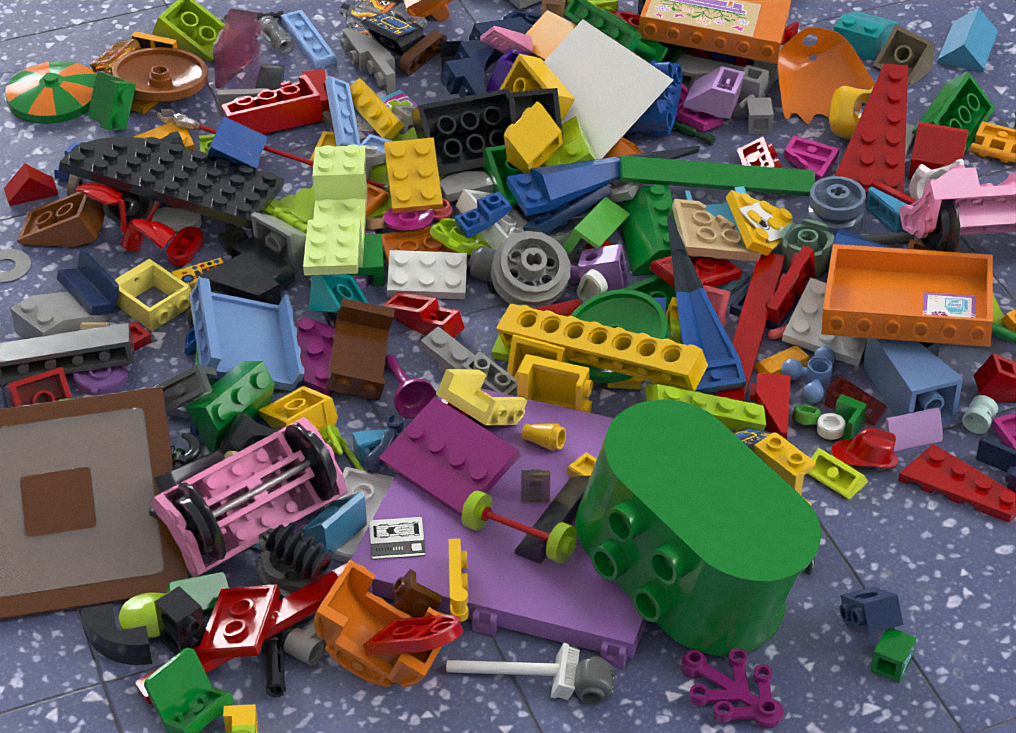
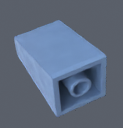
(912, 377)

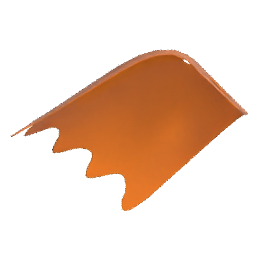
(809, 84)

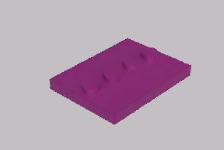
(448, 455)

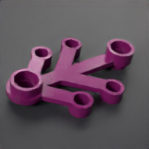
(764, 709)

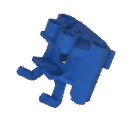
(662, 112)

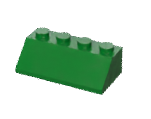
(959, 106)
(647, 227)

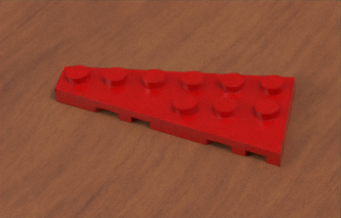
(880, 135)

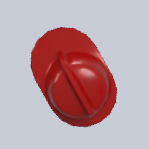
(868, 448)

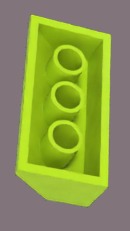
(730, 412)

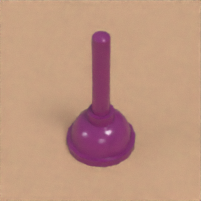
(412, 393)

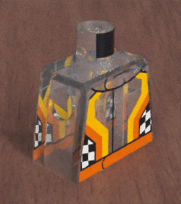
(361, 10)

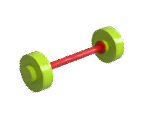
(560, 541)

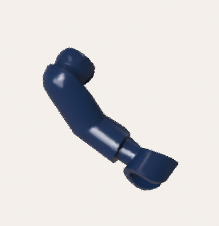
(371, 460)

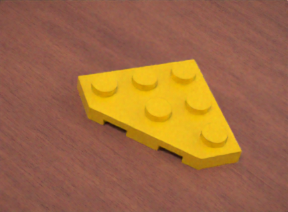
(756, 238)

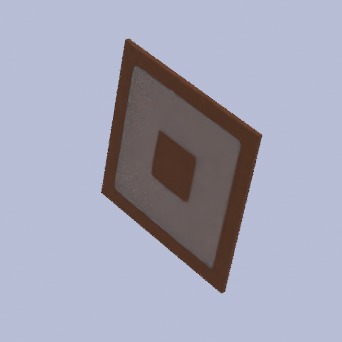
(80, 503)

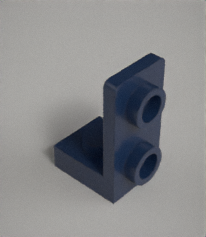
(1000, 458)

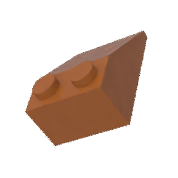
(63, 222)

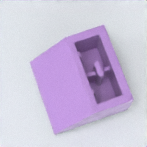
(716, 92)

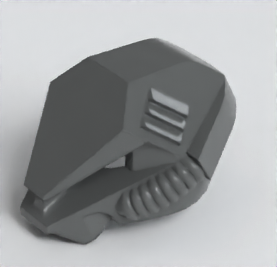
(275, 572)

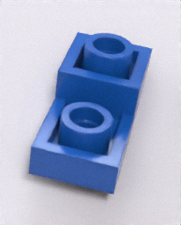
(488, 212)

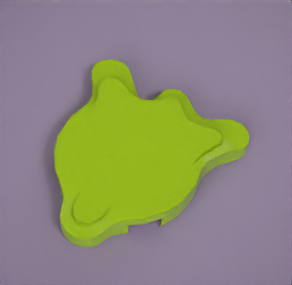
(453, 238)

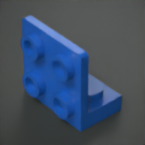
(237, 143)

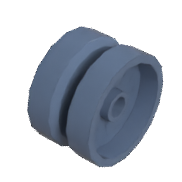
(837, 203)

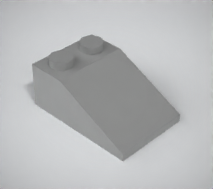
(51, 315)

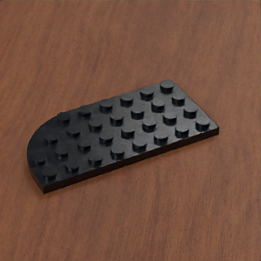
(175, 176)

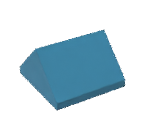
(338, 522)

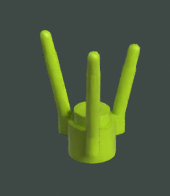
(333, 438)

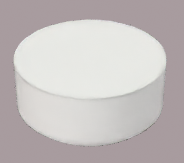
(831, 426)

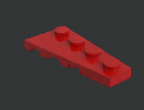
(961, 482)

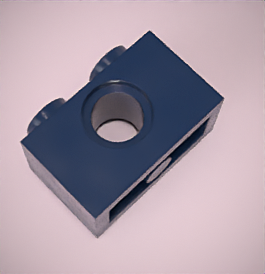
(871, 610)

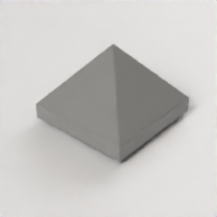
(741, 109)

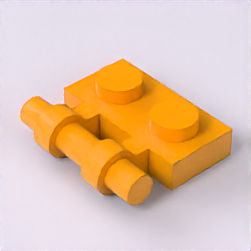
(995, 136)

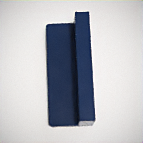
(90, 285)

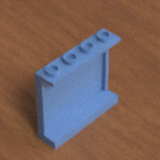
(246, 330)

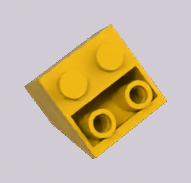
(532, 139)

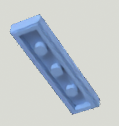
(308, 39)
(342, 112)

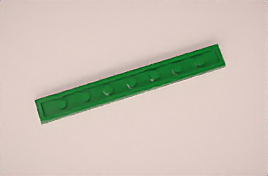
(716, 175)

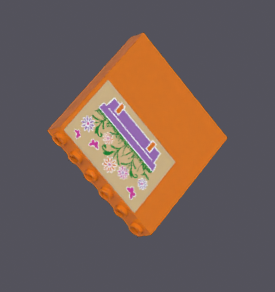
(722, 26)

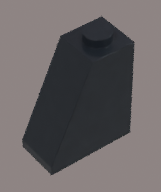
(245, 280)

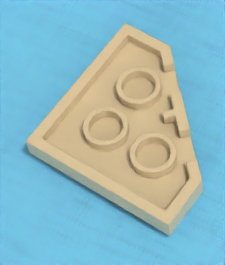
(709, 235)

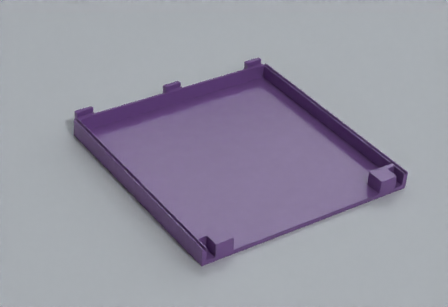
(504, 589)

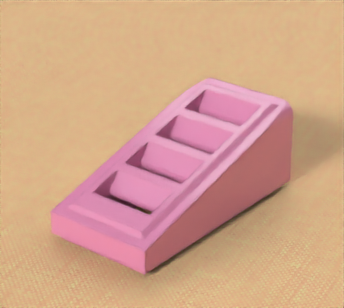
(507, 39)

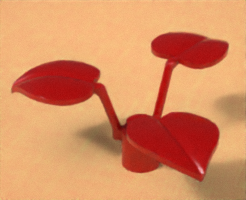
(136, 229)

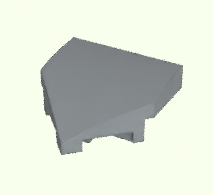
(455, 183)

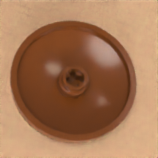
(162, 73)

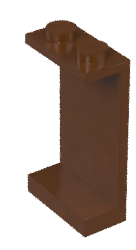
(359, 349)

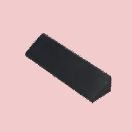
(561, 509)

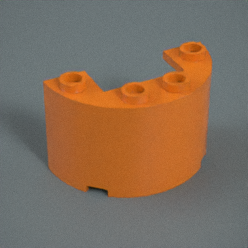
(354, 616)

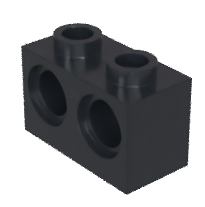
(179, 620)

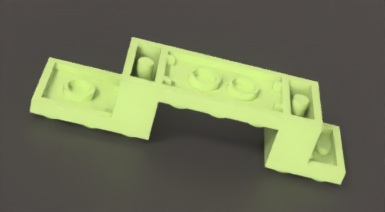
(339, 219)

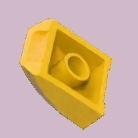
(301, 403)

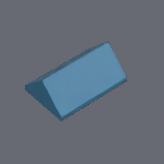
(969, 42)

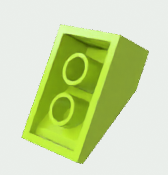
(191, 27)
(574, 147)

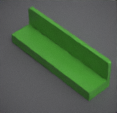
(597, 225)

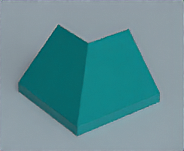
(330, 289)

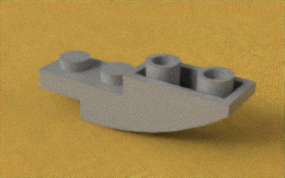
(370, 56)
(455, 356)

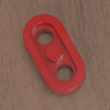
(184, 246)

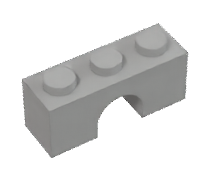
(759, 79)

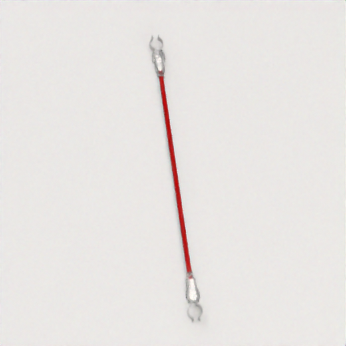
(183, 121)

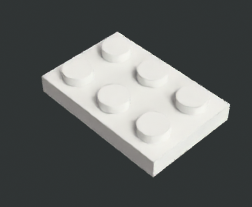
(427, 274)

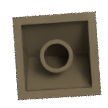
(907, 49)

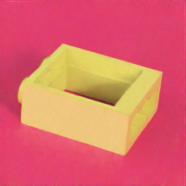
(150, 275)

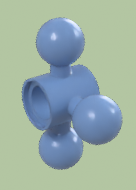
(817, 373)

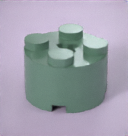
(810, 234)

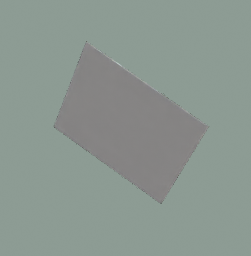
(607, 82)

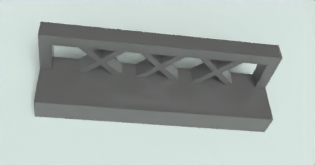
(187, 386)

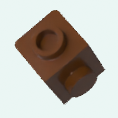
(414, 597)

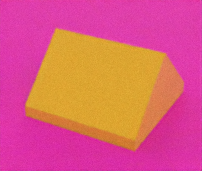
(521, 346)

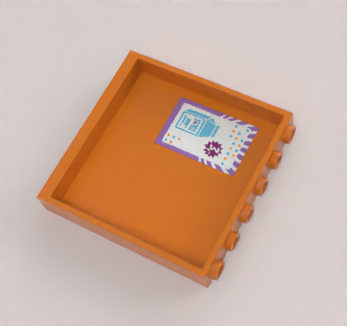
(909, 295)

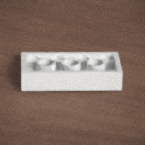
(501, 230)

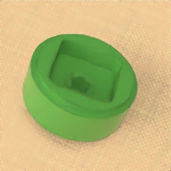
(806, 414)

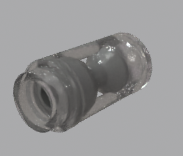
(280, 41)

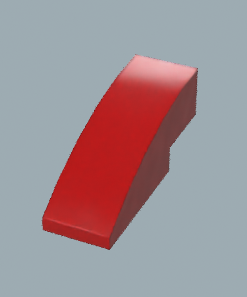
(424, 314)

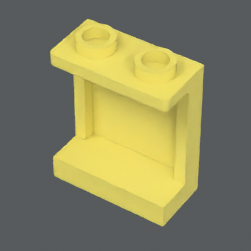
(463, 391)

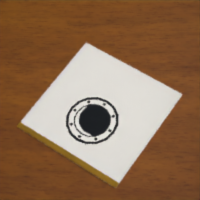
(773, 234)

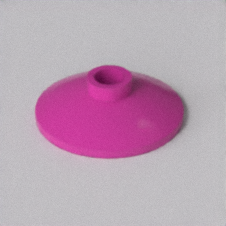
(408, 220)

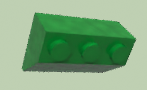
(242, 389)

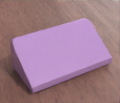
(915, 428)

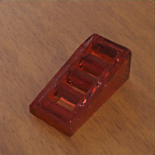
(845, 387)

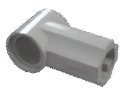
(305, 644)

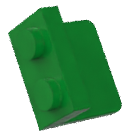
(111, 101)
(185, 694)

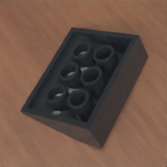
(463, 128)

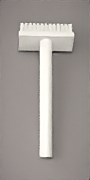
(562, 670)

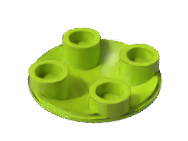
(141, 612)

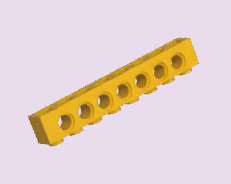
(608, 347)

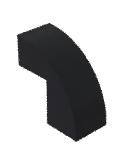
(122, 646)

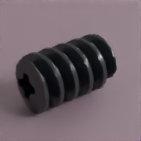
(299, 552)

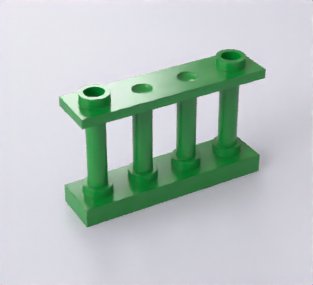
(616, 29)

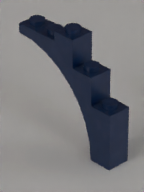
(473, 58)

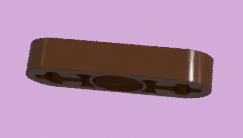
(421, 52)

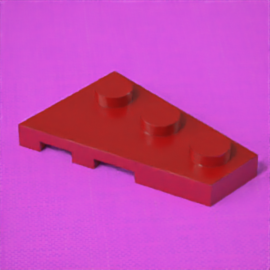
(790, 284)

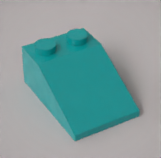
(865, 32)

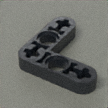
(188, 470)

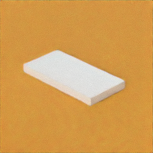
(374, 488)

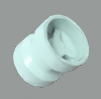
(980, 414)

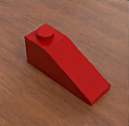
(997, 379)
(774, 394)

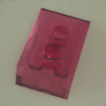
(236, 45)

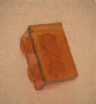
(120, 48)

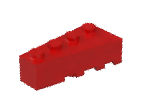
(277, 109)

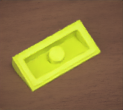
(836, 474)

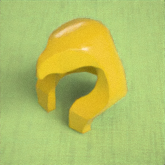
(841, 110)

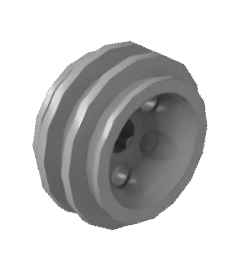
(535, 252)

